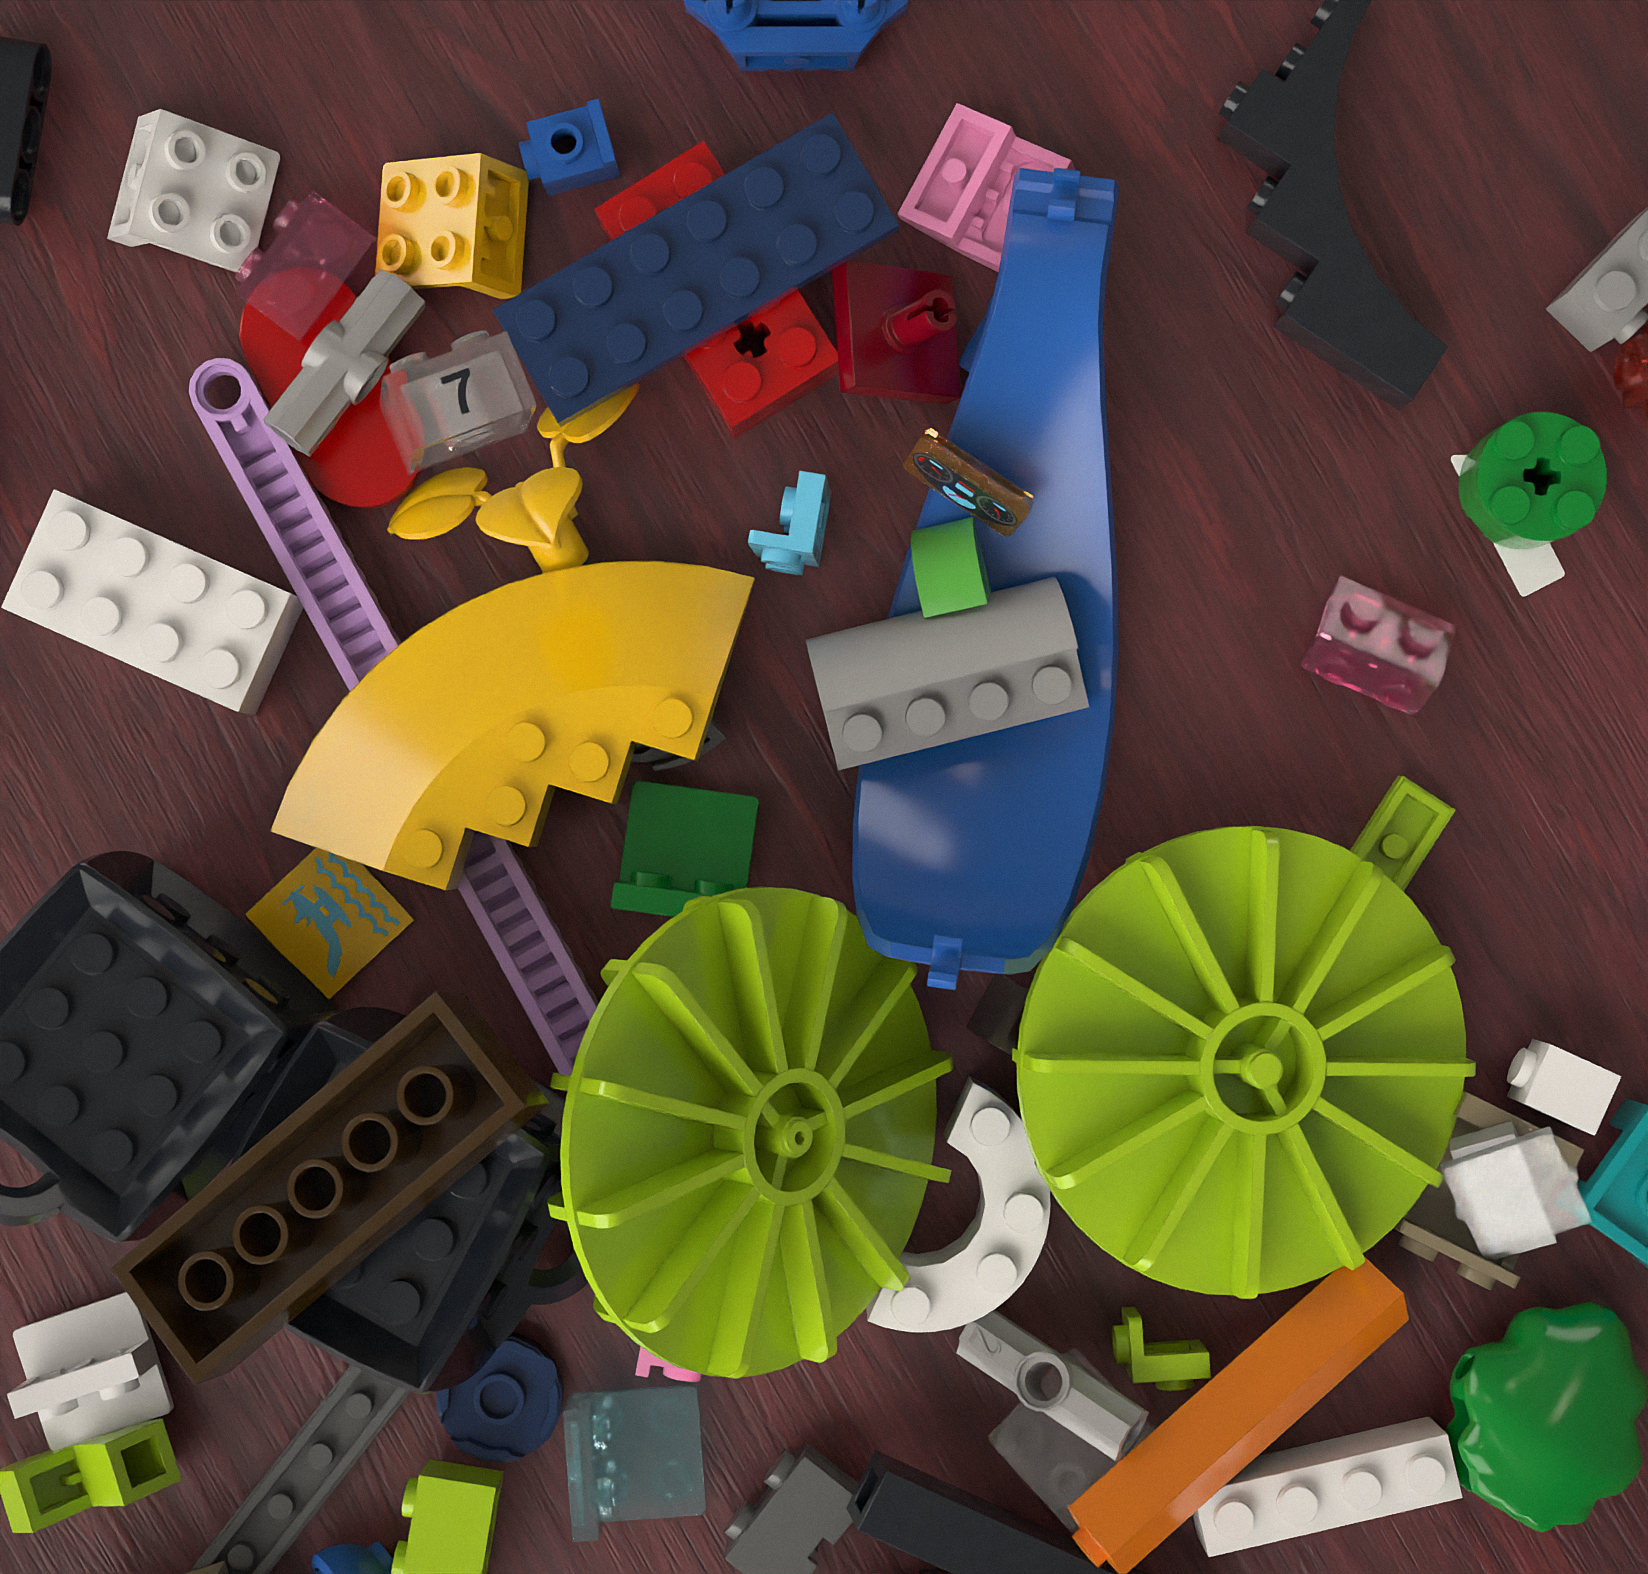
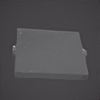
(1516, 1192)

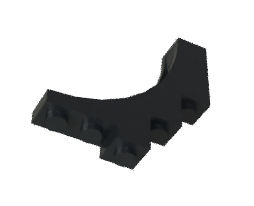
(1341, 304)

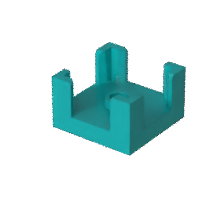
(1619, 1185)

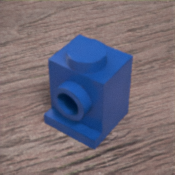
(587, 164)

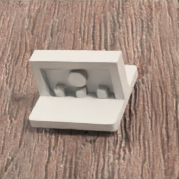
(90, 1372)

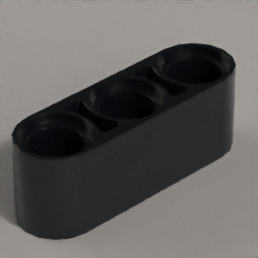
(23, 102)

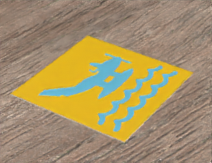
(329, 918)

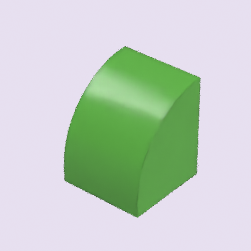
(949, 567)

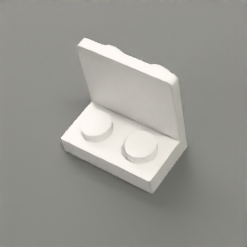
(193, 190)

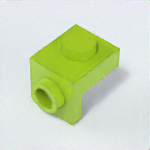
(1167, 1363)

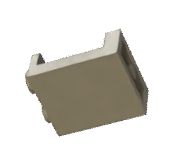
(1432, 1220)

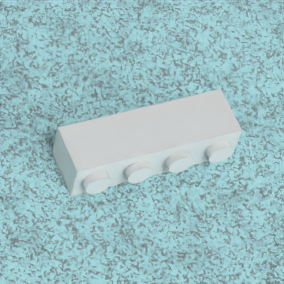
(1330, 1486)

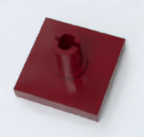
(896, 332)

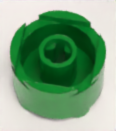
(1561, 457)

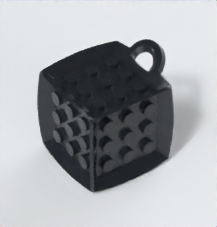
(136, 1043)
(459, 1272)

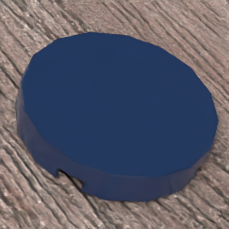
(506, 1404)

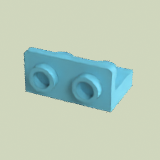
(804, 519)

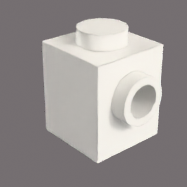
(1561, 1085)

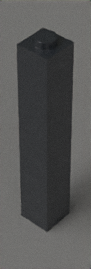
(958, 1527)

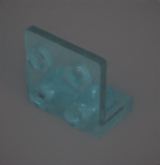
(633, 1456)

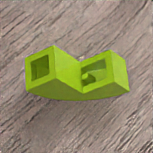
(88, 1474)

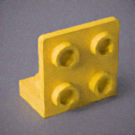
(454, 223)

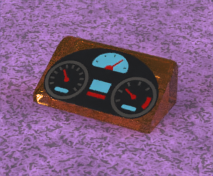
(968, 483)

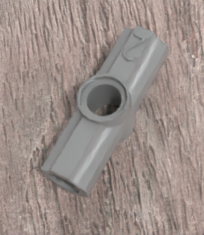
(345, 362)
(1084, 1401)

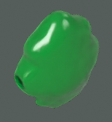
(1549, 1415)

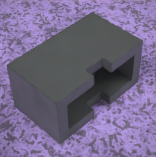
(794, 1514)

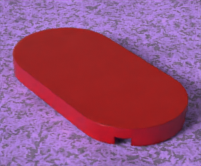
(359, 456)

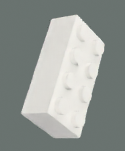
(153, 603)

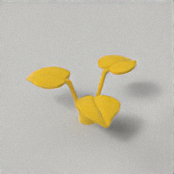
(529, 514)

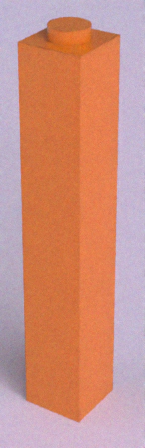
(1236, 1416)

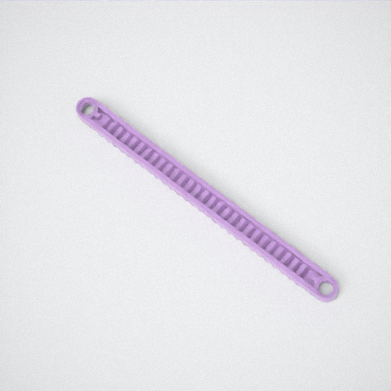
(357, 639)

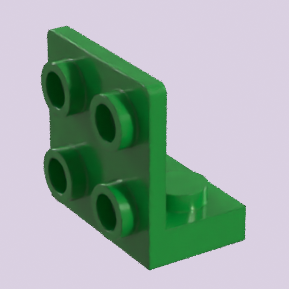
(683, 847)

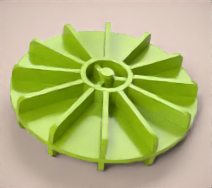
(1242, 1060)
(748, 1132)

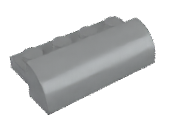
(947, 674)

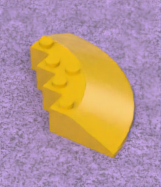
(507, 703)

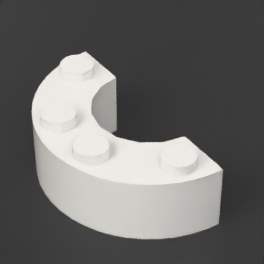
(999, 1244)

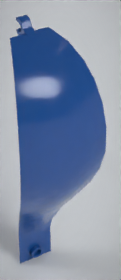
(985, 839)

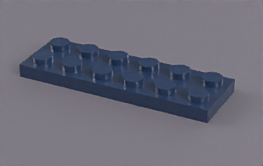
(696, 269)

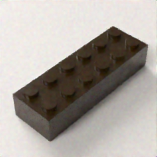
(329, 1185)

